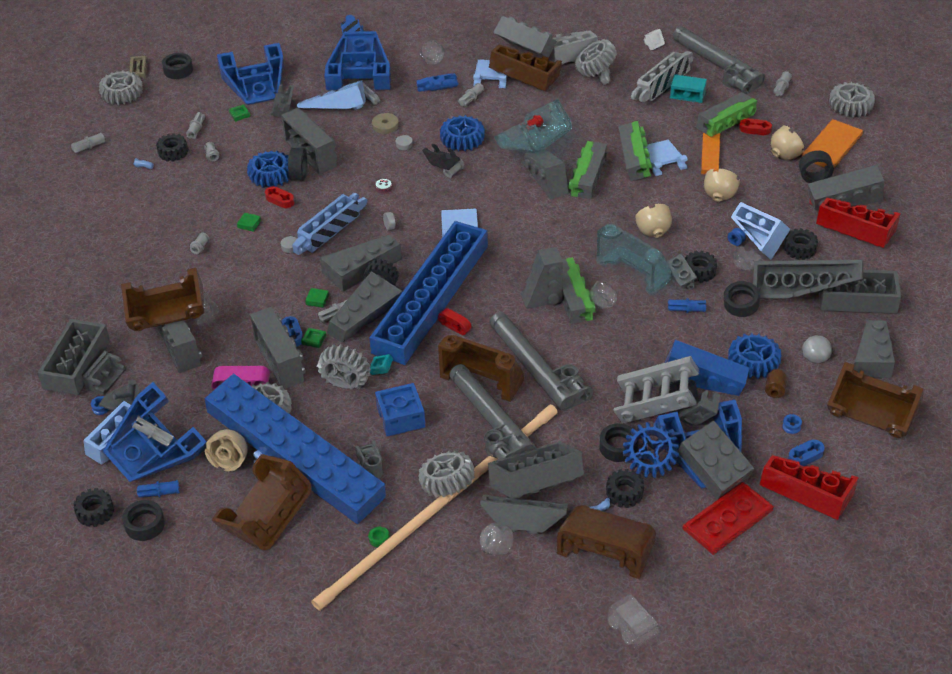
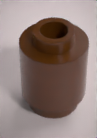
(776, 383)

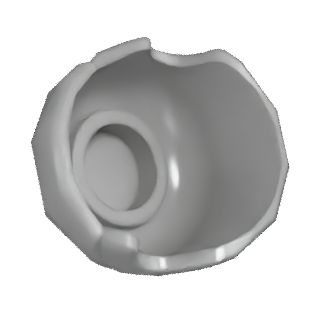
(817, 349)

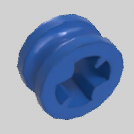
(736, 236)
(98, 410)
(791, 418)

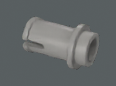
(211, 153)
(458, 166)
(197, 246)

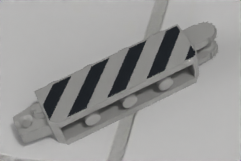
(661, 76)

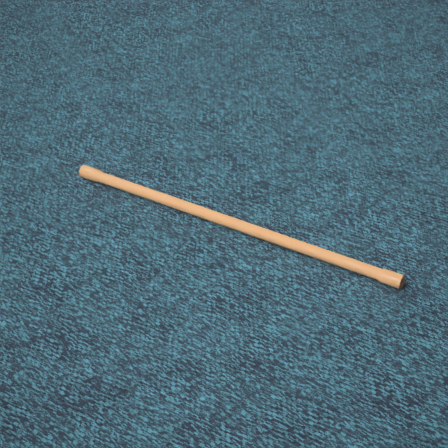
(330, 593)

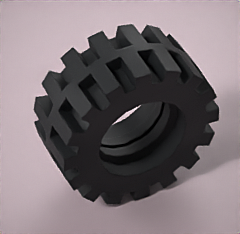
(172, 147)
(800, 251)
(703, 259)
(383, 268)
(625, 497)
(96, 516)

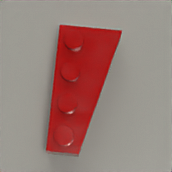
(858, 221)
(809, 486)

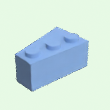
(761, 228)
(98, 438)

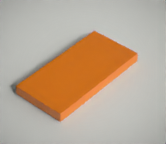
(836, 140)

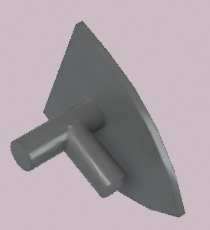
(117, 396)

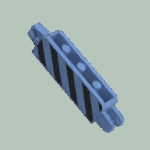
(328, 222)

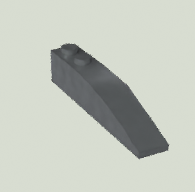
(803, 277)

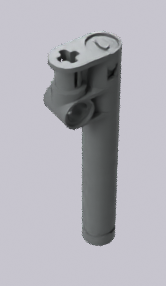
(736, 73)
(561, 384)
(505, 437)

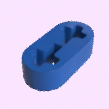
(296, 330)
(804, 451)

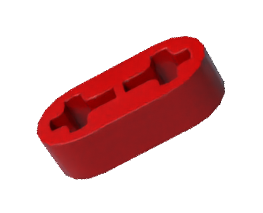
(755, 126)
(276, 196)
(454, 321)

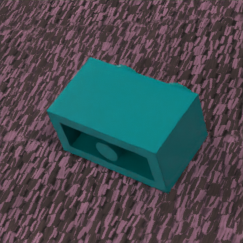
(688, 88)

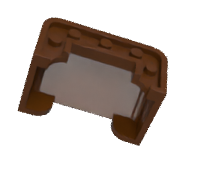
(164, 303)
(481, 361)
(874, 401)
(269, 503)
(607, 536)

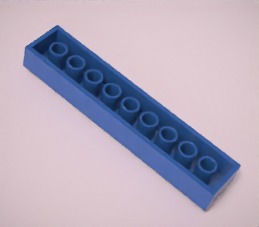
(429, 292)
(282, 436)

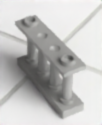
(653, 376)

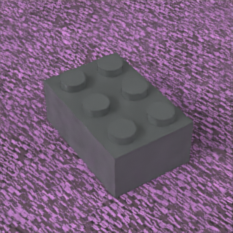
(715, 460)

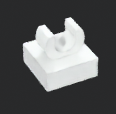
(654, 39)

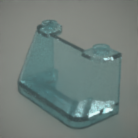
(533, 138)
(619, 246)

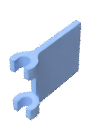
(483, 72)
(665, 153)
(466, 216)

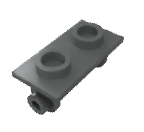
(682, 272)

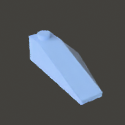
(347, 97)

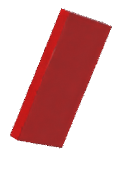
(728, 518)

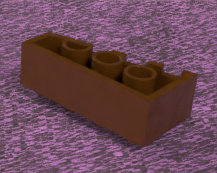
(525, 67)

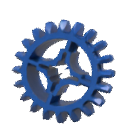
(462, 133)
(268, 169)
(756, 353)
(644, 433)

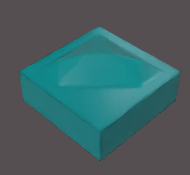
(381, 364)

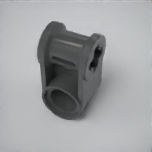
(370, 458)

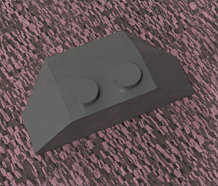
(523, 513)

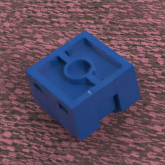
(400, 409)

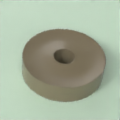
(385, 123)

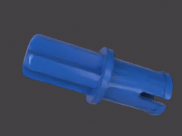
(687, 305)
(158, 489)

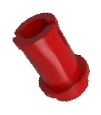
(536, 120)

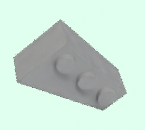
(569, 47)

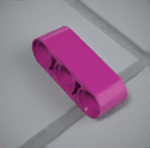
(249, 374)

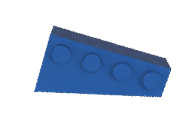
(714, 371)

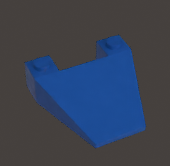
(358, 57)
(254, 82)
(727, 418)
(140, 456)

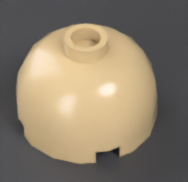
(786, 144)
(721, 184)
(654, 221)
(226, 449)

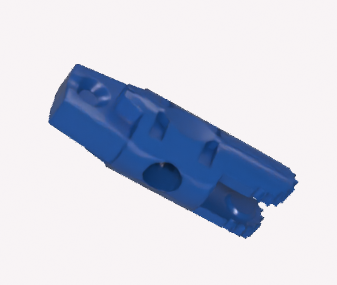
(437, 82)

